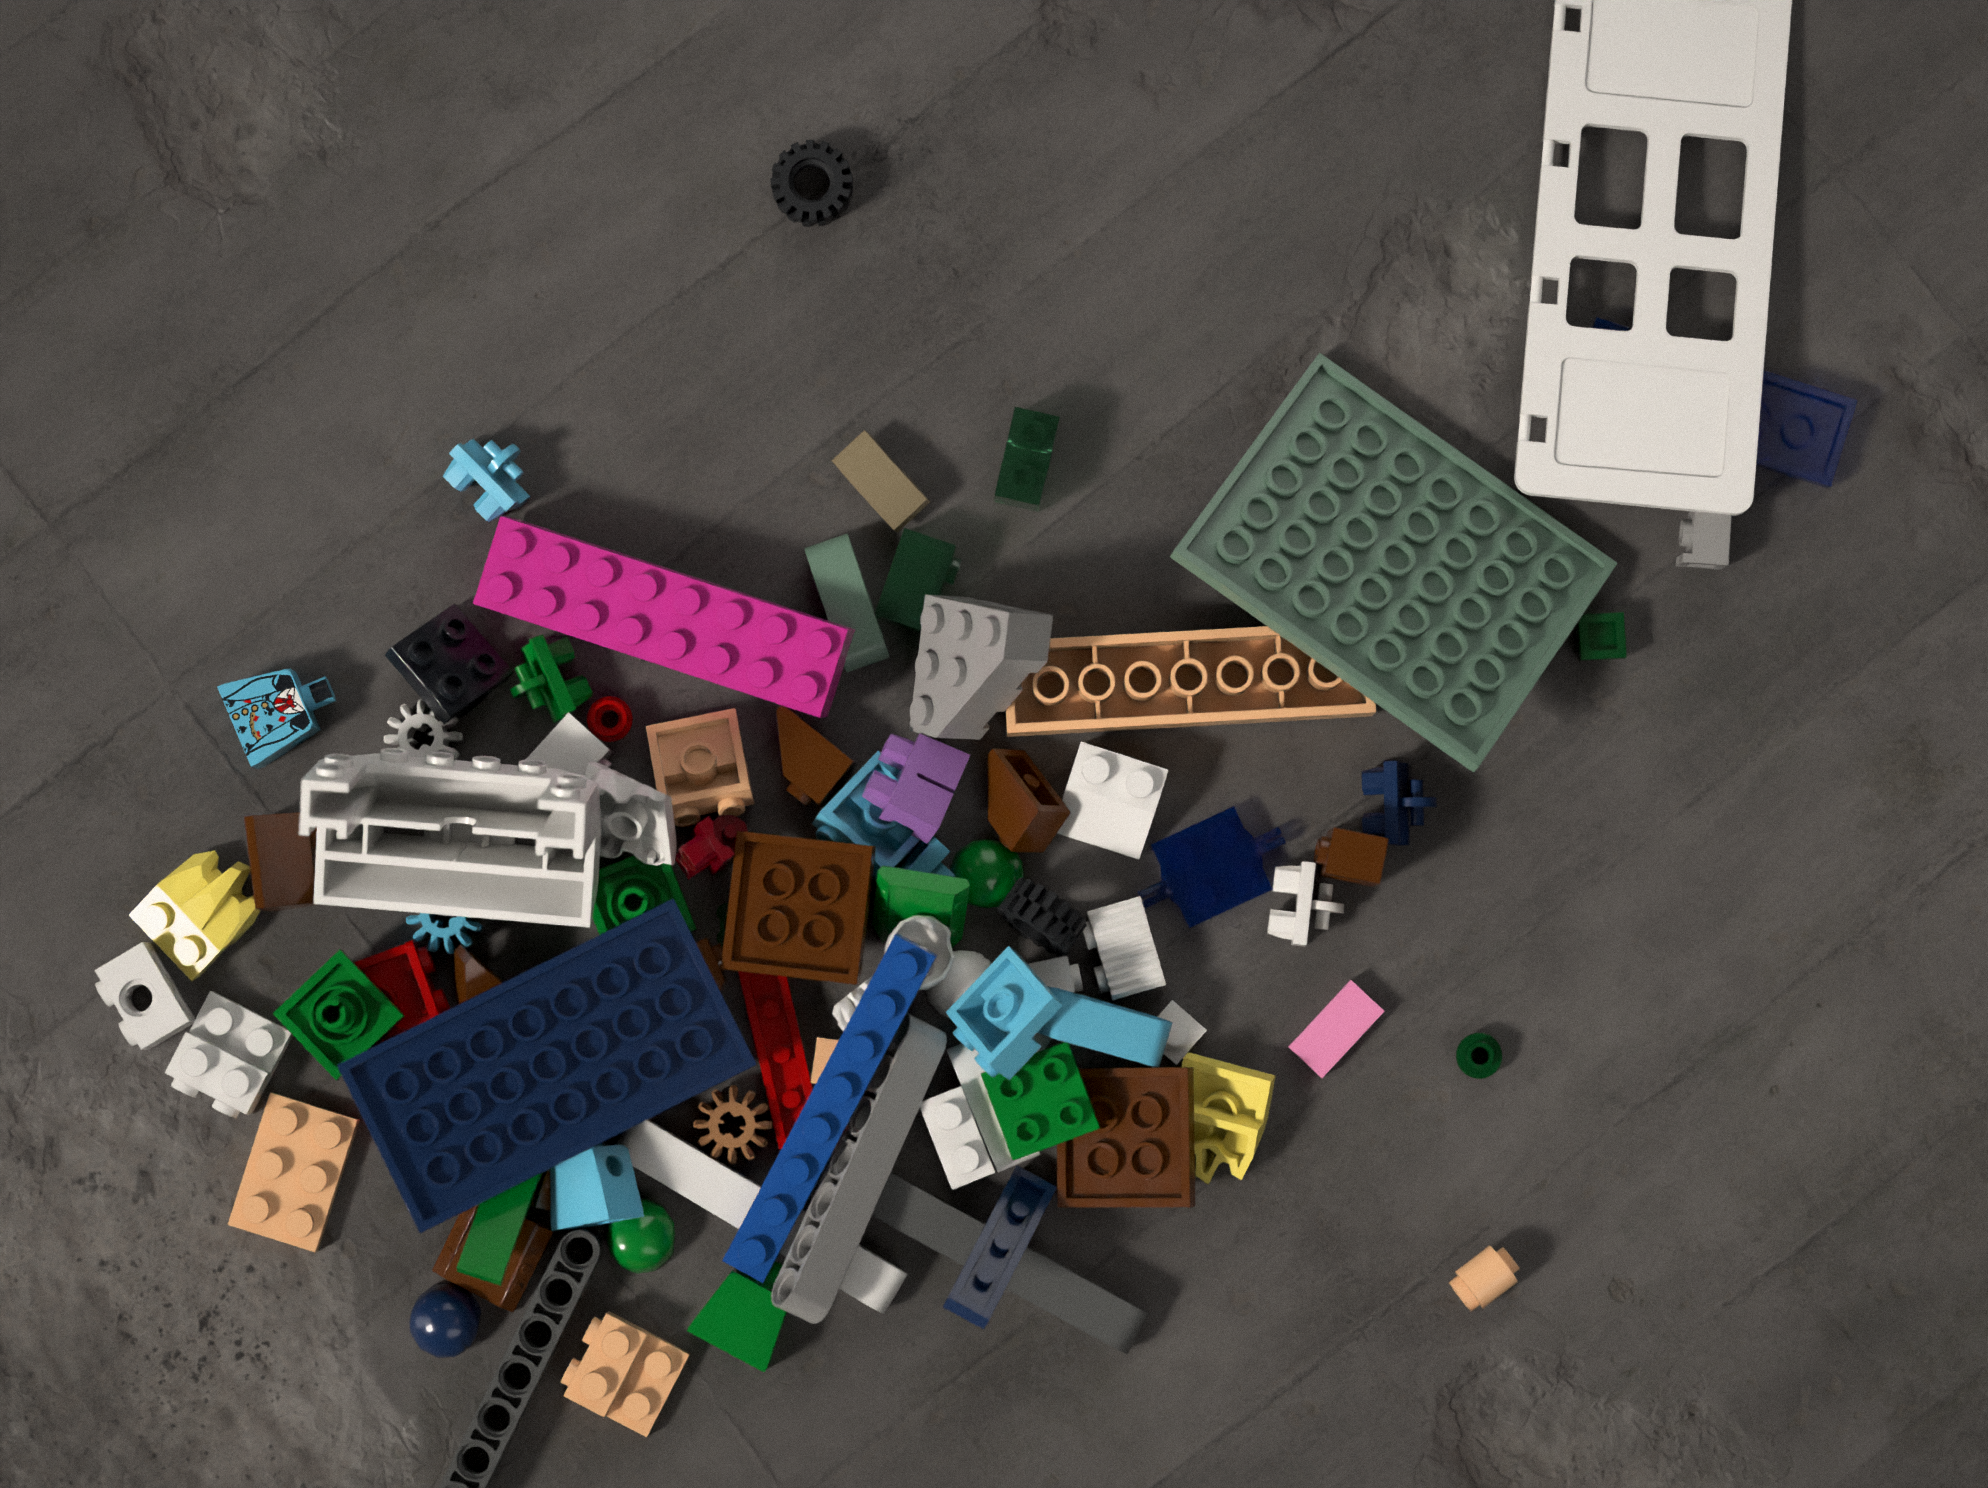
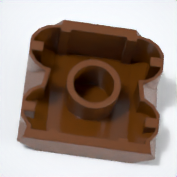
(529, 1249)

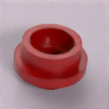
(604, 705)

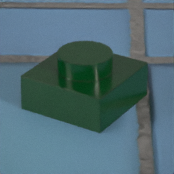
(1601, 637)

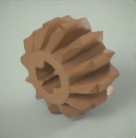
(729, 1139)

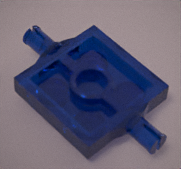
(1211, 867)

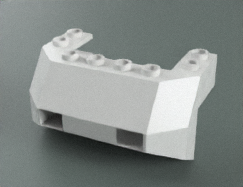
(468, 845)

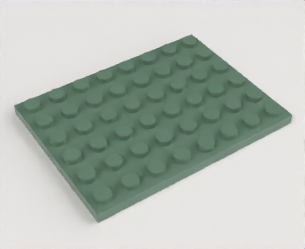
(1395, 561)

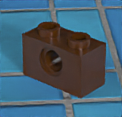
(1351, 856)

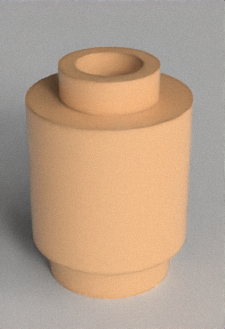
(1485, 1277)

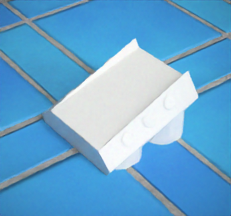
(633, 817)

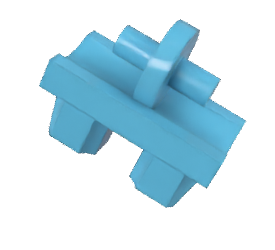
(493, 472)

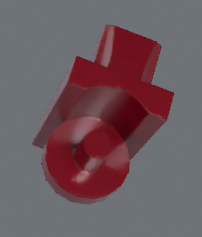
(710, 845)

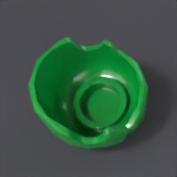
(989, 870)
(642, 1242)

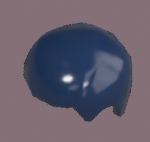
(445, 1320)

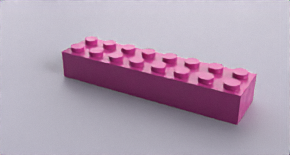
(664, 616)

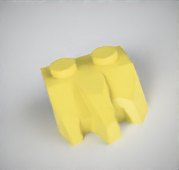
(197, 912)
(1228, 1114)

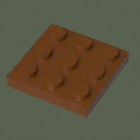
(798, 907)
(1142, 1145)

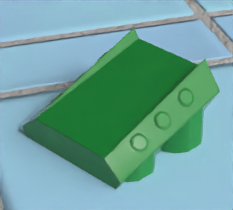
(910, 893)

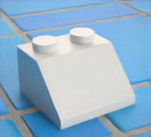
(1111, 800)

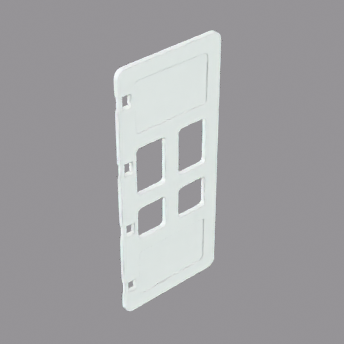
(1641, 409)

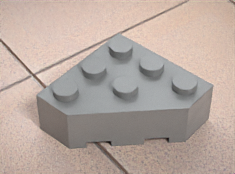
(973, 663)

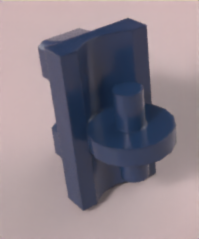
(1394, 784)

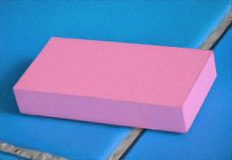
(1336, 1029)

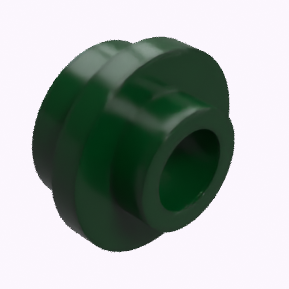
(1464, 1059)

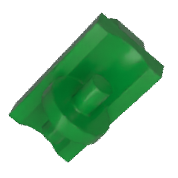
(543, 681)

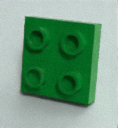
(634, 888)
(338, 1013)
(1042, 1102)

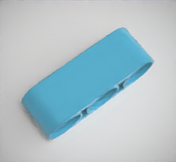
(1108, 1028)

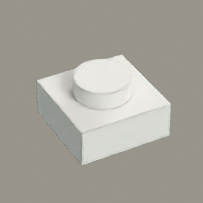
(1183, 1033)

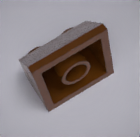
(281, 861)

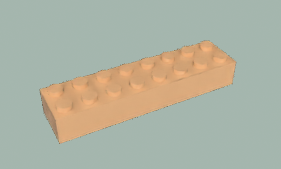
(1178, 683)

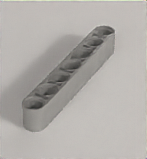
(858, 1173)

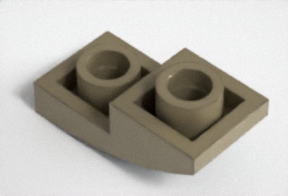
(881, 481)

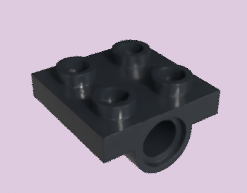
(449, 664)

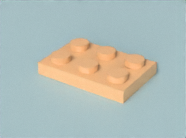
(293, 1172)

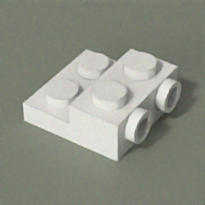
(228, 1055)

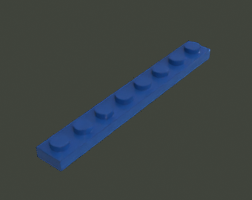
(829, 1107)

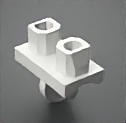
(1295, 924)

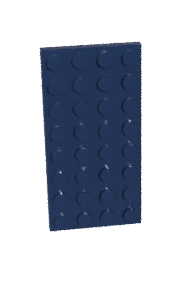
(546, 1065)

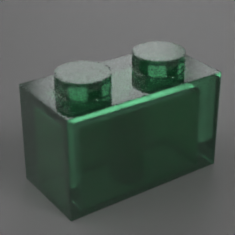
(918, 569)

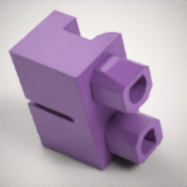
(922, 786)

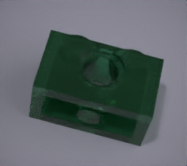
(1026, 459)

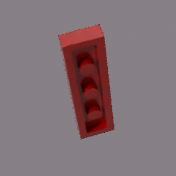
(778, 1048)

